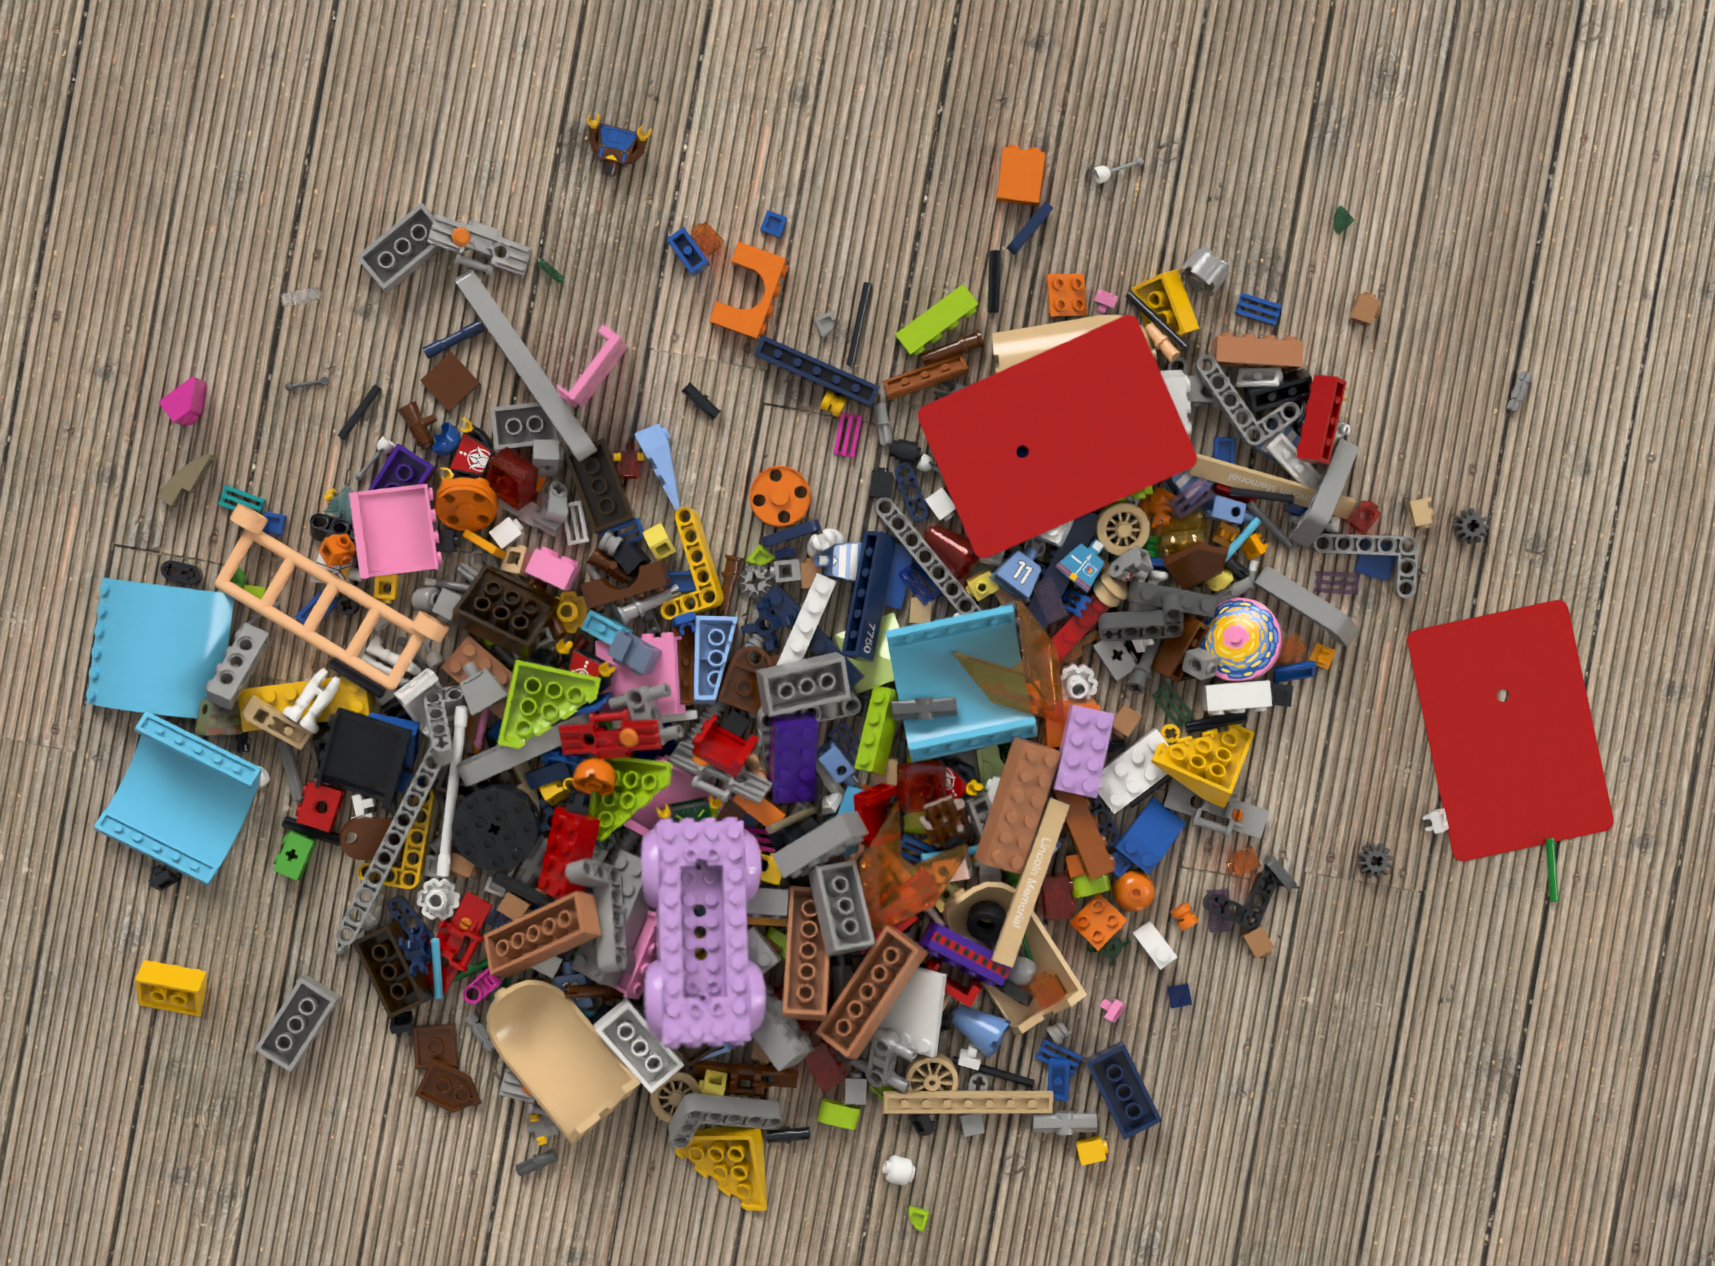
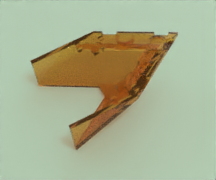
(1032, 683)
(895, 886)

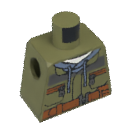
(218, 720)

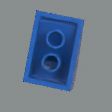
(1150, 835)

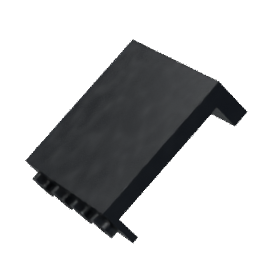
(363, 755)

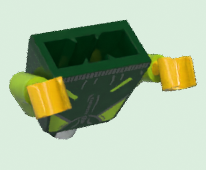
(694, 808)

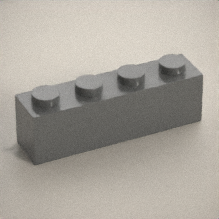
(1153, 594)

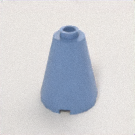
(980, 1028)

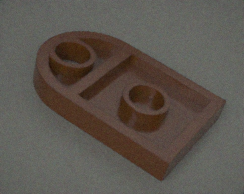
(740, 681)
(369, 836)

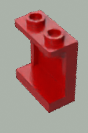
(722, 747)
(871, 807)
(953, 988)

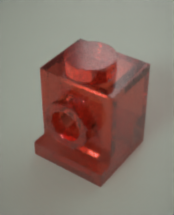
(1372, 514)

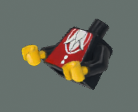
(472, 454)
(586, 663)
(960, 778)

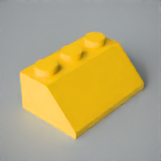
(1169, 300)
(171, 988)

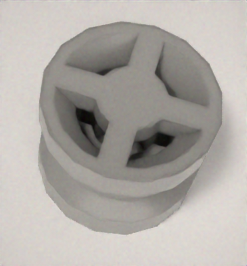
(610, 543)
(1037, 544)
(1058, 1031)

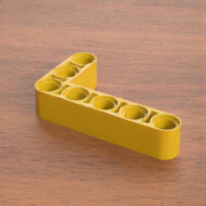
(697, 569)
(411, 846)

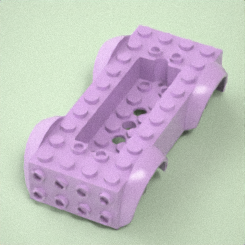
(726, 991)

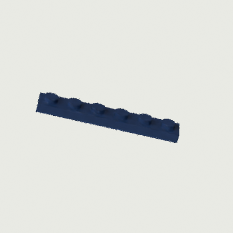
(820, 643)

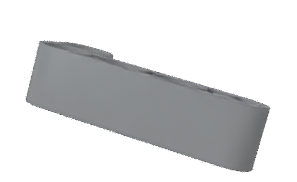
(438, 705)

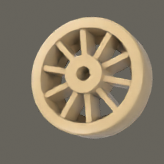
(1121, 527)
(932, 1078)
(675, 1094)

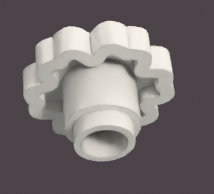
(1077, 682)
(438, 898)

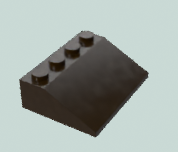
(505, 611)

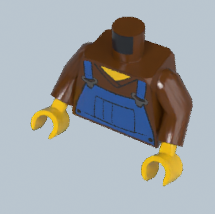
(616, 145)

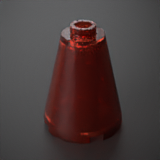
(951, 549)

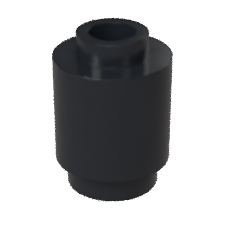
(905, 450)

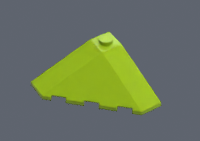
(541, 698)
(634, 788)

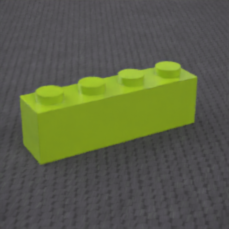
(936, 320)
(877, 732)

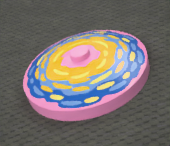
(1243, 638)

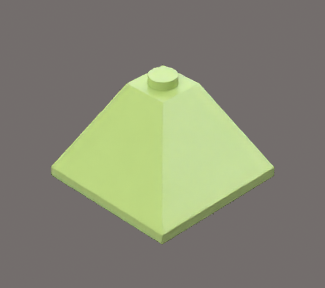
(879, 670)

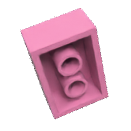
(552, 569)

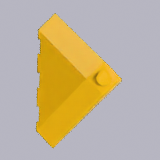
(1207, 763)
(732, 1159)

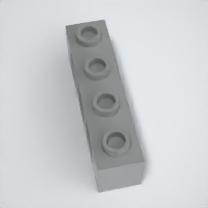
(227, 694)

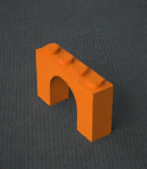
(751, 321)

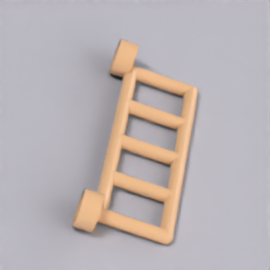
(422, 626)

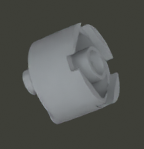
(1204, 271)

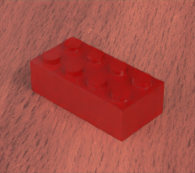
(570, 840)

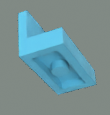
(603, 626)

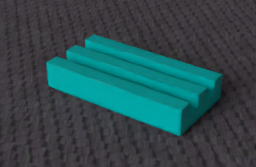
(224, 496)

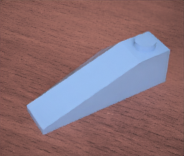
(658, 451)

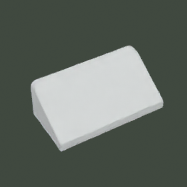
(1259, 377)

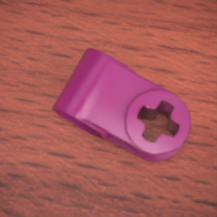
(484, 984)

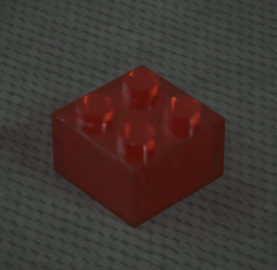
(512, 478)
(920, 784)
(1056, 896)

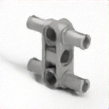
(647, 708)
(882, 1060)

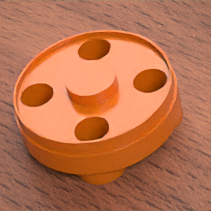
(780, 496)
(466, 503)

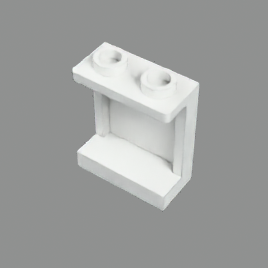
(412, 700)

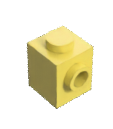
(659, 541)
(981, 585)
(713, 1083)

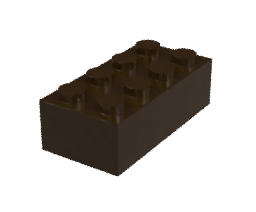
(600, 488)
(390, 970)

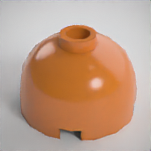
(594, 776)
(1133, 891)

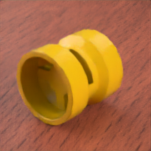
(833, 403)

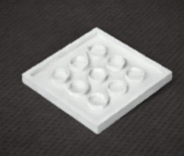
(919, 1012)

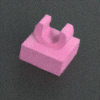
(1105, 299)
(1114, 1009)

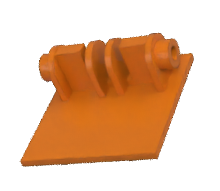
(1066, 295)
(1098, 921)

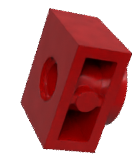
(309, 813)

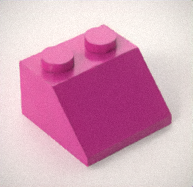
(185, 402)

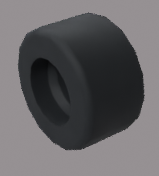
(990, 911)

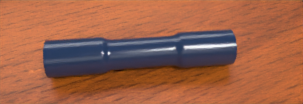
(442, 344)

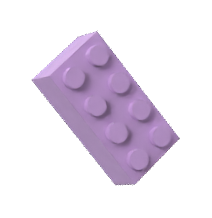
(1083, 750)

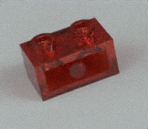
(824, 1066)

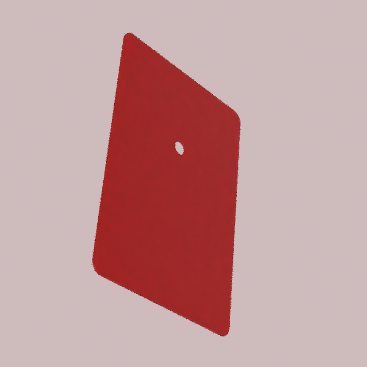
(1092, 427)
(1519, 764)

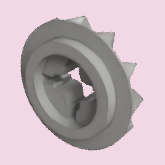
(749, 589)

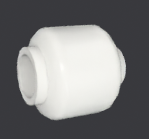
(898, 1170)

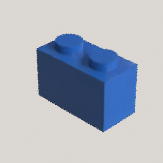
(688, 252)

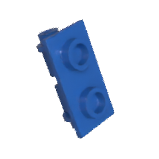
(557, 755)

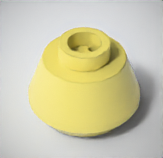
(1220, 581)

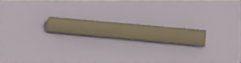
(790, 820)

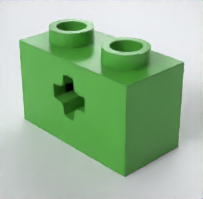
(304, 848)

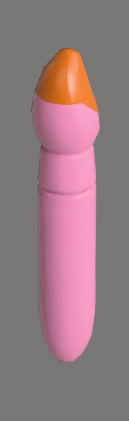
(478, 743)

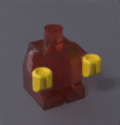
(630, 462)

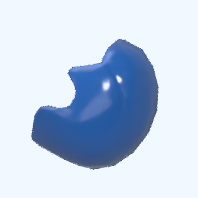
(446, 441)

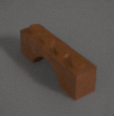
(601, 591)

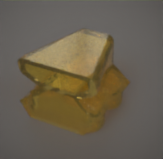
(1184, 532)

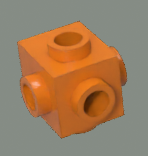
(337, 550)

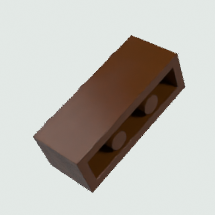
(1172, 652)

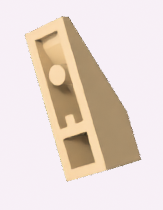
(275, 722)

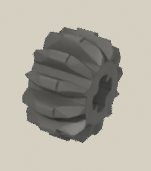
(1466, 533)
(1382, 861)

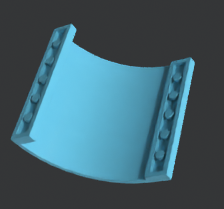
(157, 647)
(927, 669)
(180, 800)

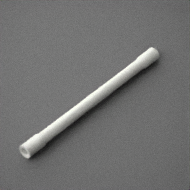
(444, 857)

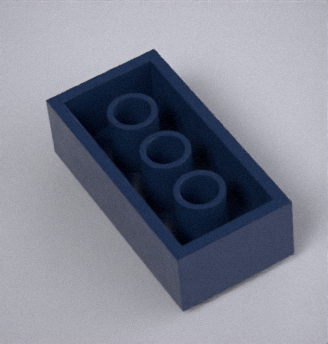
(1123, 1090)

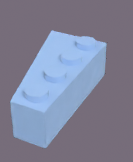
(711, 649)

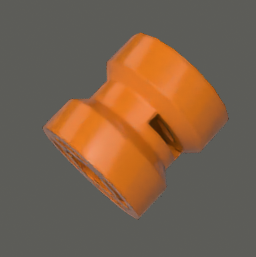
(1184, 916)

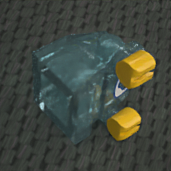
(338, 502)

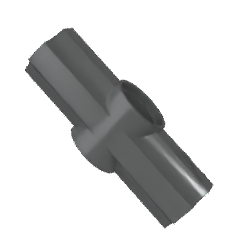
(924, 708)

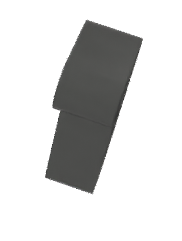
(1144, 624)

